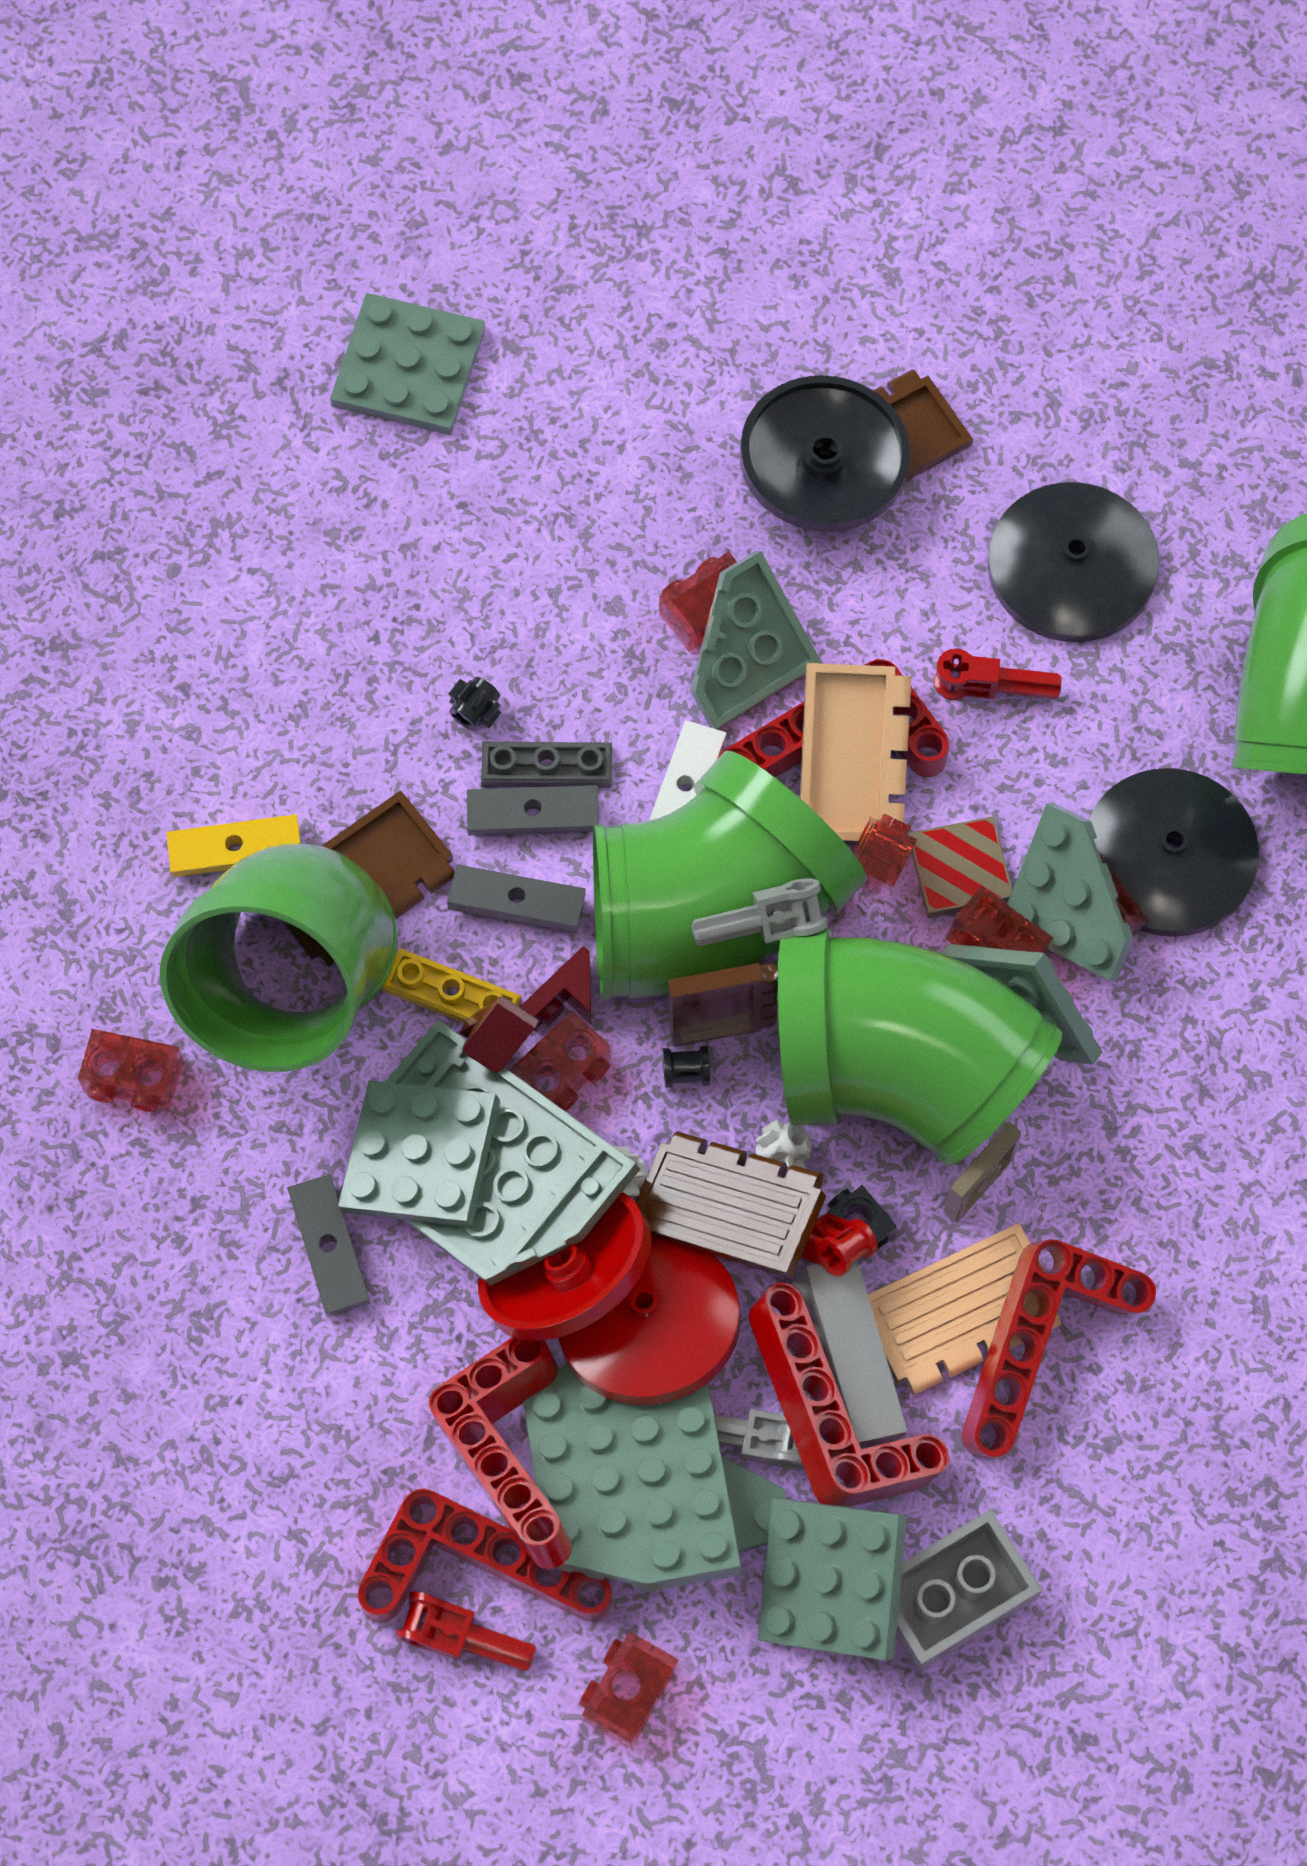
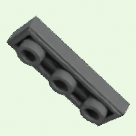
(573, 764)
(505, 809)
(492, 894)
(321, 1221)

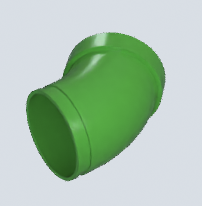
(1274, 675)
(703, 861)
(310, 890)
(904, 1040)

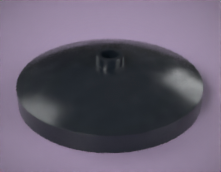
(824, 453)
(1066, 593)
(1215, 853)

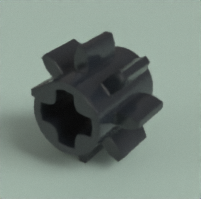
(474, 703)

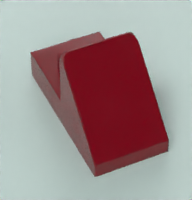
(567, 984)
(496, 1033)

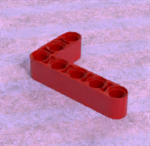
(784, 734)
(1035, 1331)
(465, 1413)
(828, 1414)
(478, 1553)

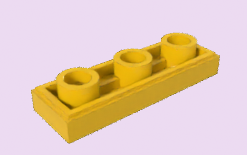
(207, 847)
(426, 981)

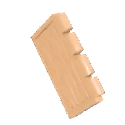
(850, 744)
(949, 1310)

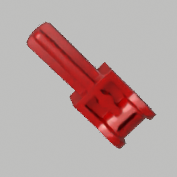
(984, 677)
(839, 1243)
(451, 1630)

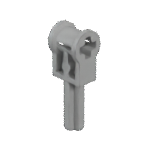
(777, 915)
(763, 1438)

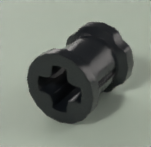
(686, 1066)

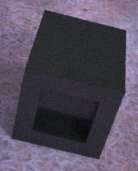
(862, 1202)

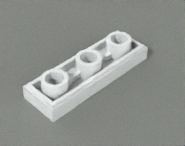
(693, 755)

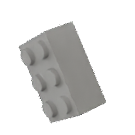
(961, 1590)

